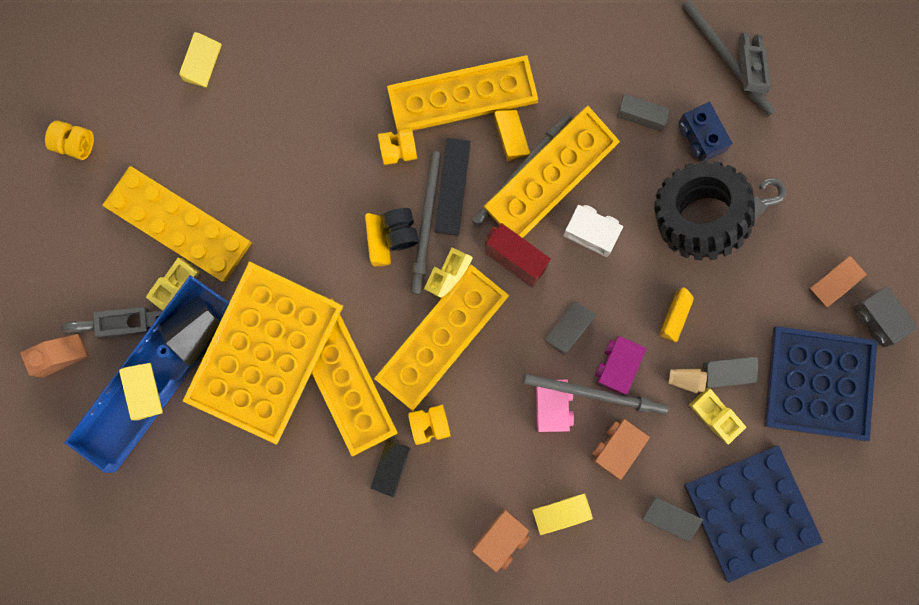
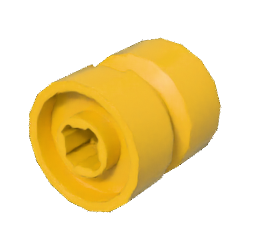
(69, 140)
(397, 146)
(429, 424)

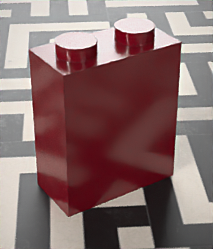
(516, 254)

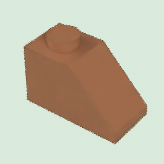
(54, 355)

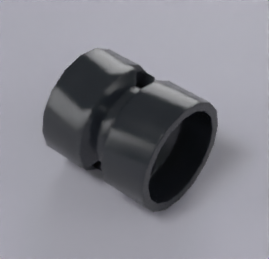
(399, 229)

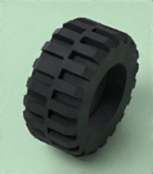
(702, 182)

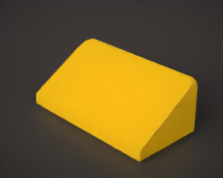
(511, 134)
(377, 245)
(677, 315)

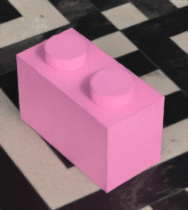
(553, 410)

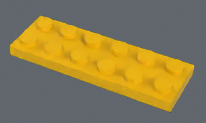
(463, 94)
(552, 173)
(177, 224)
(441, 337)
(351, 393)

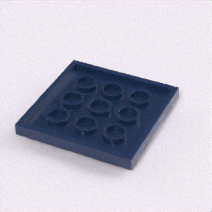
(821, 383)
(753, 513)

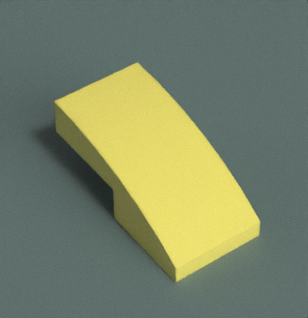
(444, 279)
(168, 286)
(717, 416)
(562, 514)

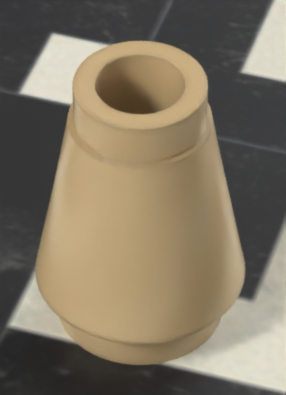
(688, 379)

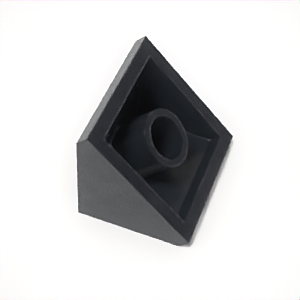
(190, 330)

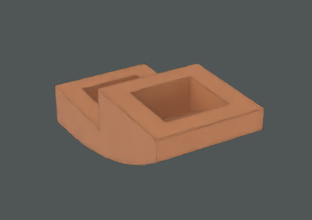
(838, 281)

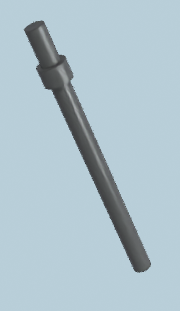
(727, 56)
(550, 134)
(419, 267)
(640, 403)

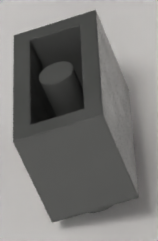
(885, 317)

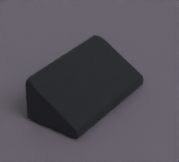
(390, 468)

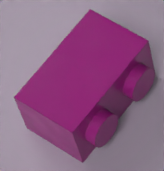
(620, 365)

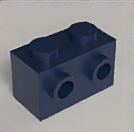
(704, 132)

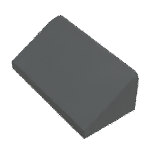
(643, 112)
(570, 328)
(731, 372)
(671, 519)

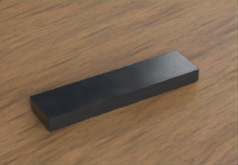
(452, 186)

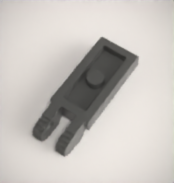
(754, 64)

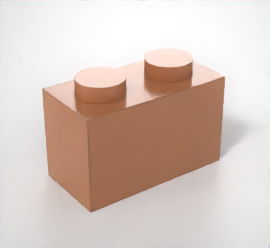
(620, 448)
(500, 541)

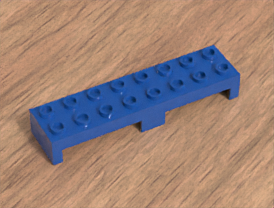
(108, 432)

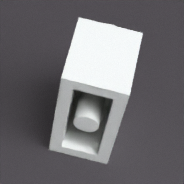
(593, 230)

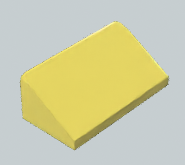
(200, 60)
(140, 391)

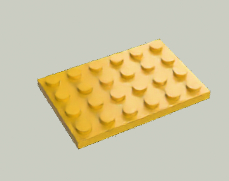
(263, 353)

